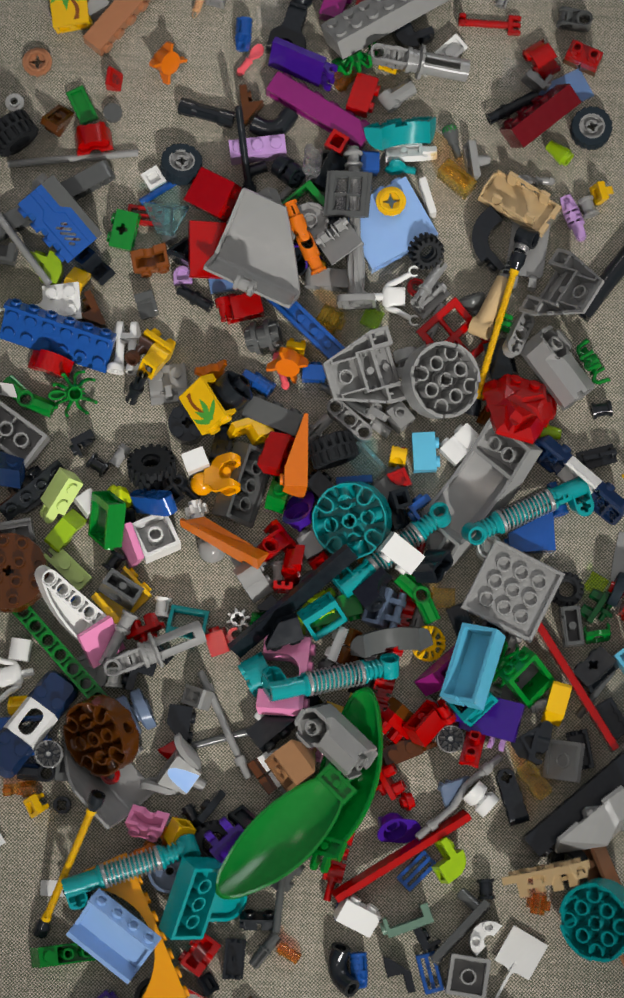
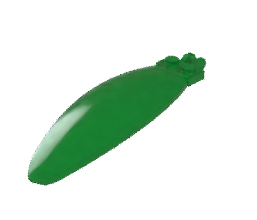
(364, 713)
(284, 835)

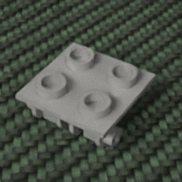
(338, 240)

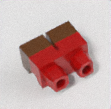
(585, 55)
(395, 716)

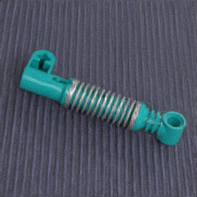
(531, 507)
(417, 532)
(279, 687)
(105, 875)

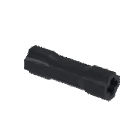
(219, 116)

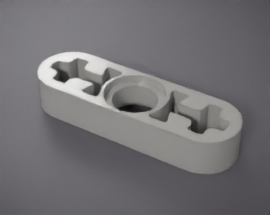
(512, 338)

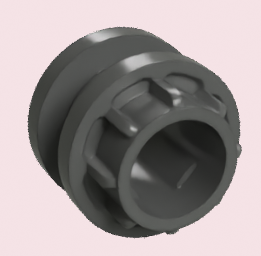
(263, 336)

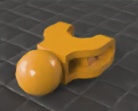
(217, 476)

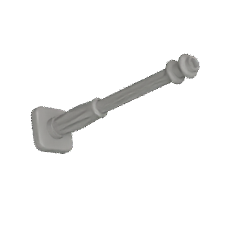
(356, 296)

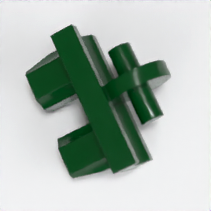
(600, 598)

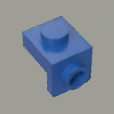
(418, 503)

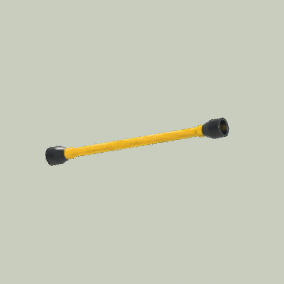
(516, 263)
(94, 802)

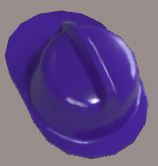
(299, 511)
(396, 828)

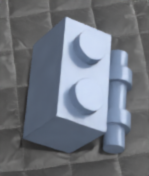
(382, 617)

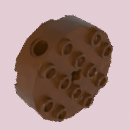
(23, 557)
(101, 735)

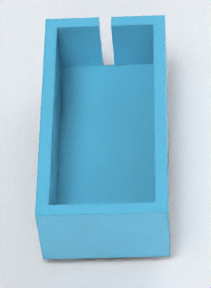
(472, 666)

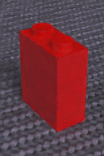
(213, 194)

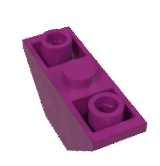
(434, 676)

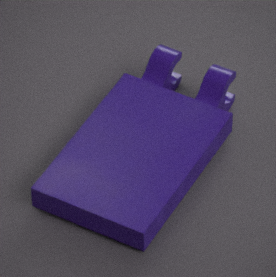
(302, 63)
(498, 722)
(221, 847)

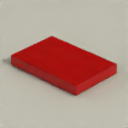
(202, 243)

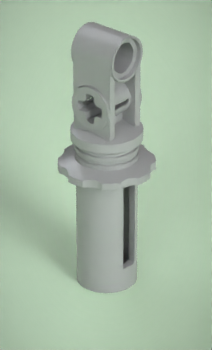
(420, 62)
(148, 653)

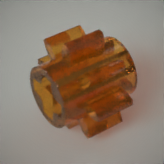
(538, 904)

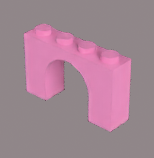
(299, 655)

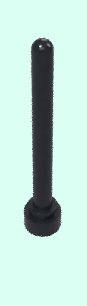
(248, 183)

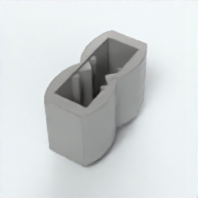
(253, 581)

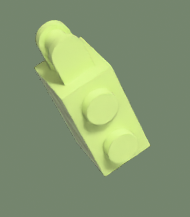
(59, 494)

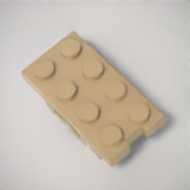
(518, 203)
(547, 875)

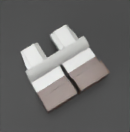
(341, 646)
(259, 768)

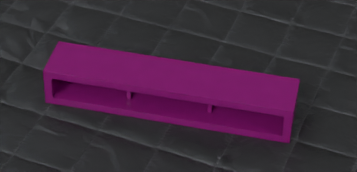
(316, 109)

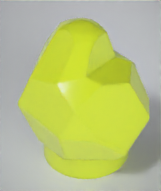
(122, 493)

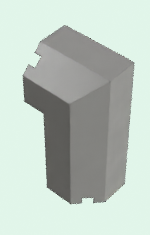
(556, 367)
(335, 738)

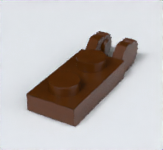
(404, 751)

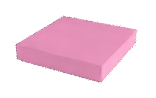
(131, 546)
(96, 639)

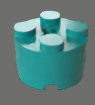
(252, 670)

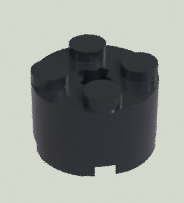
(180, 433)

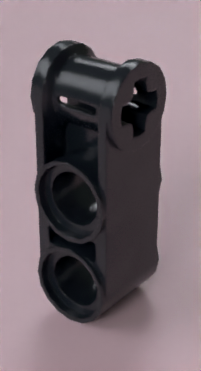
(512, 798)

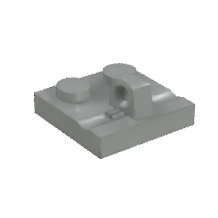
(168, 384)
(564, 760)

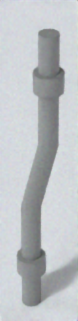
(240, 759)
(432, 824)

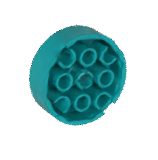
(594, 919)

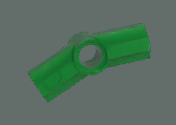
(37, 404)
(425, 607)

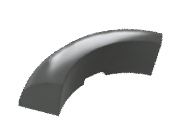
(402, 637)

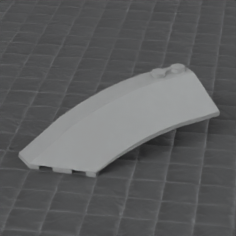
(480, 486)

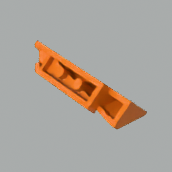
(225, 541)

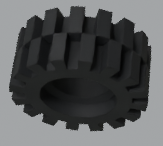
(433, 256)
(577, 593)

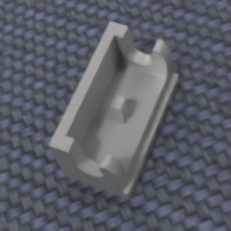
(19, 526)

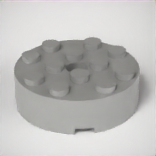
(423, 380)

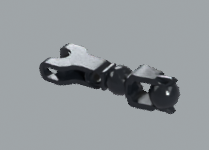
(292, 25)

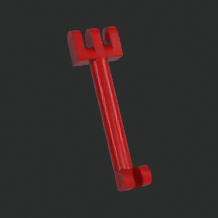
(510, 24)

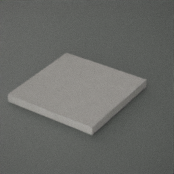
(512, 590)

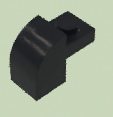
(407, 37)
(129, 678)

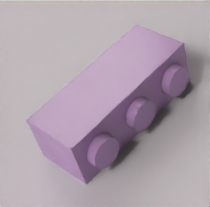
(259, 148)

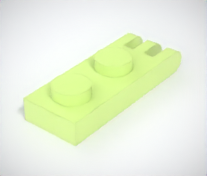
(69, 568)

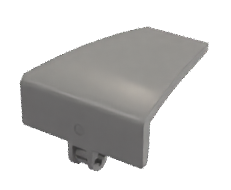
(258, 250)
(119, 796)

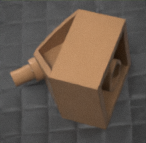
(292, 764)

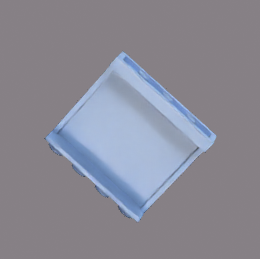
(387, 236)
(113, 936)

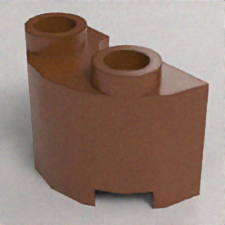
(150, 260)

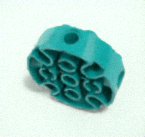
(357, 501)

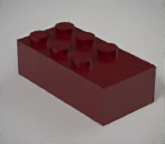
(539, 115)

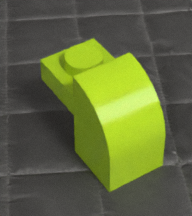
(51, 265)
(451, 864)

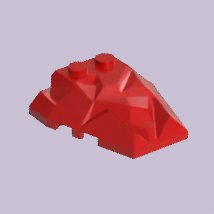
(518, 407)

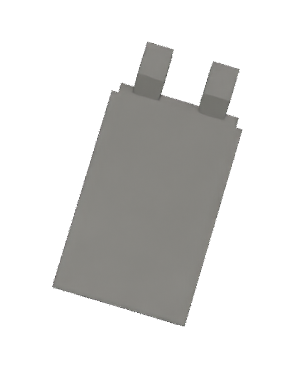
(534, 261)

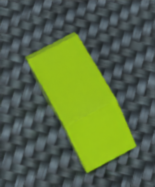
(64, 530)

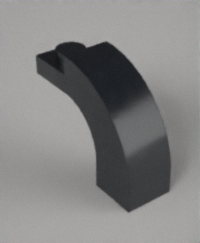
(483, 227)

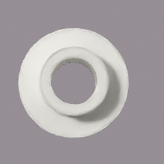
(13, 107)

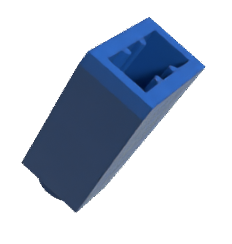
(534, 536)

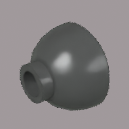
(473, 302)

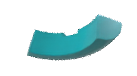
(400, 132)

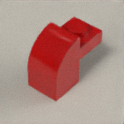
(50, 363)

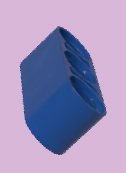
(153, 502)

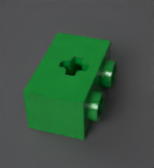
(126, 240)

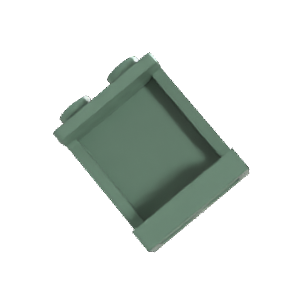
(425, 919)

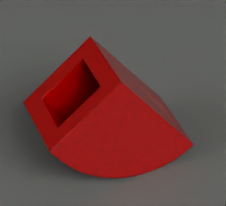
(337, 142)

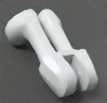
(117, 366)

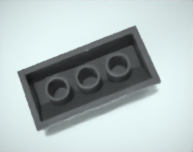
(243, 506)

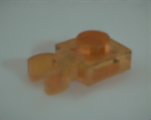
(23, 788)

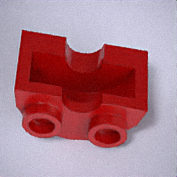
(542, 58)
(93, 137)
(293, 564)
(199, 954)

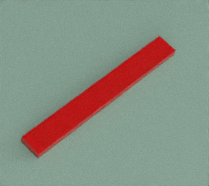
(577, 688)
(400, 856)

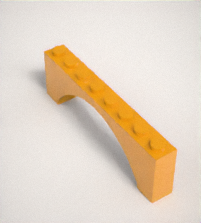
(165, 977)

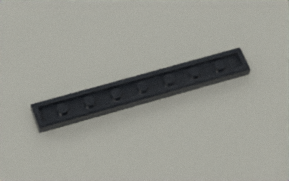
(293, 600)

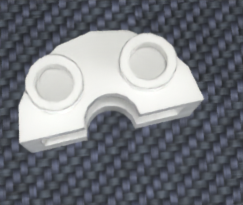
(479, 932)

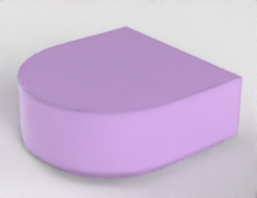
(181, 276)

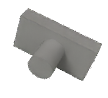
(473, 160)

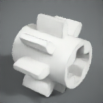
(196, 509)
(241, 615)

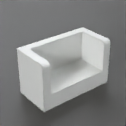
(195, 461)

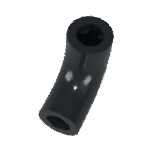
(280, 125)
(339, 970)

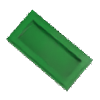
(82, 105)

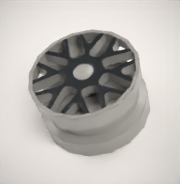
(450, 739)
(49, 754)

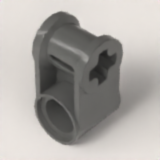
(572, 21)

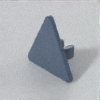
(450, 789)

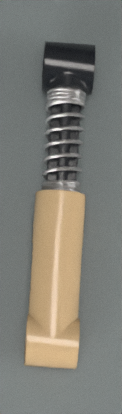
(484, 321)

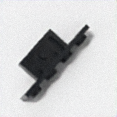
(32, 488)

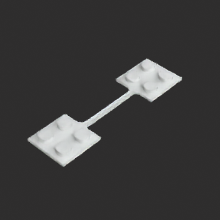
(61, 298)
(520, 954)

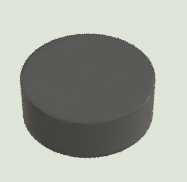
(112, 112)

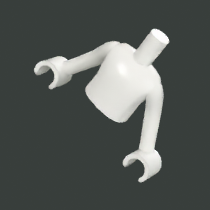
(395, 296)
(12, 676)

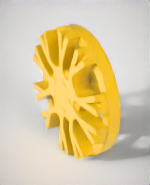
(432, 648)

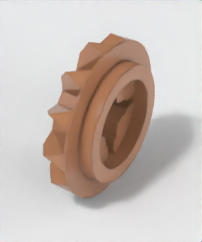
(31, 56)

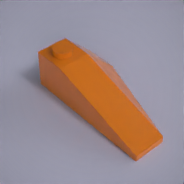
(296, 469)

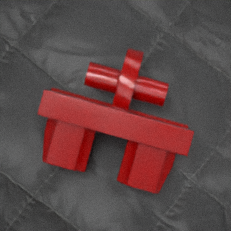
(151, 625)
(472, 748)
(388, 786)

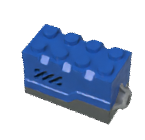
(58, 218)

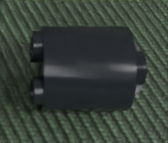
(232, 390)

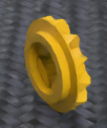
(396, 195)

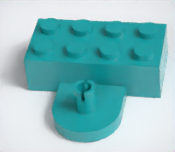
(195, 902)

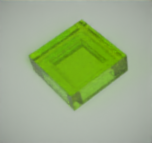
(372, 318)
(595, 581)

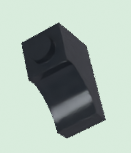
(372, 590)

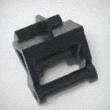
(534, 742)

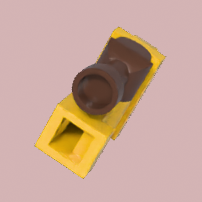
(155, 349)

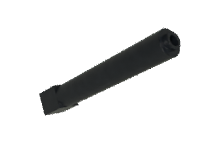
(611, 277)

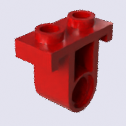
(276, 541)

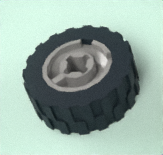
(585, 136)
(172, 167)

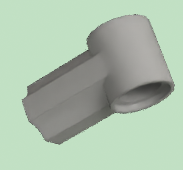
(393, 98)

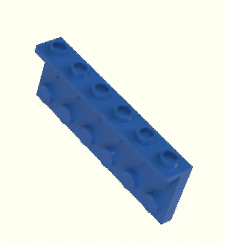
(60, 334)

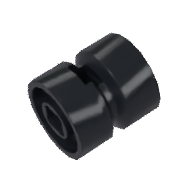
(288, 171)

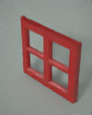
(454, 336)

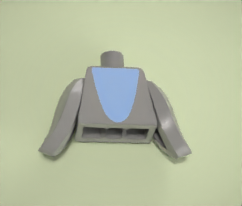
(179, 773)

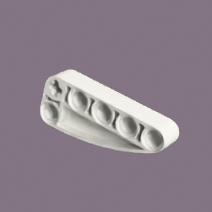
(68, 613)

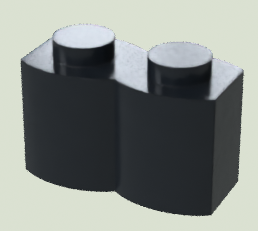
(433, 566)

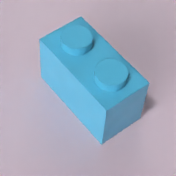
(424, 452)

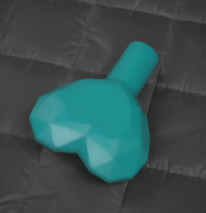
(398, 167)

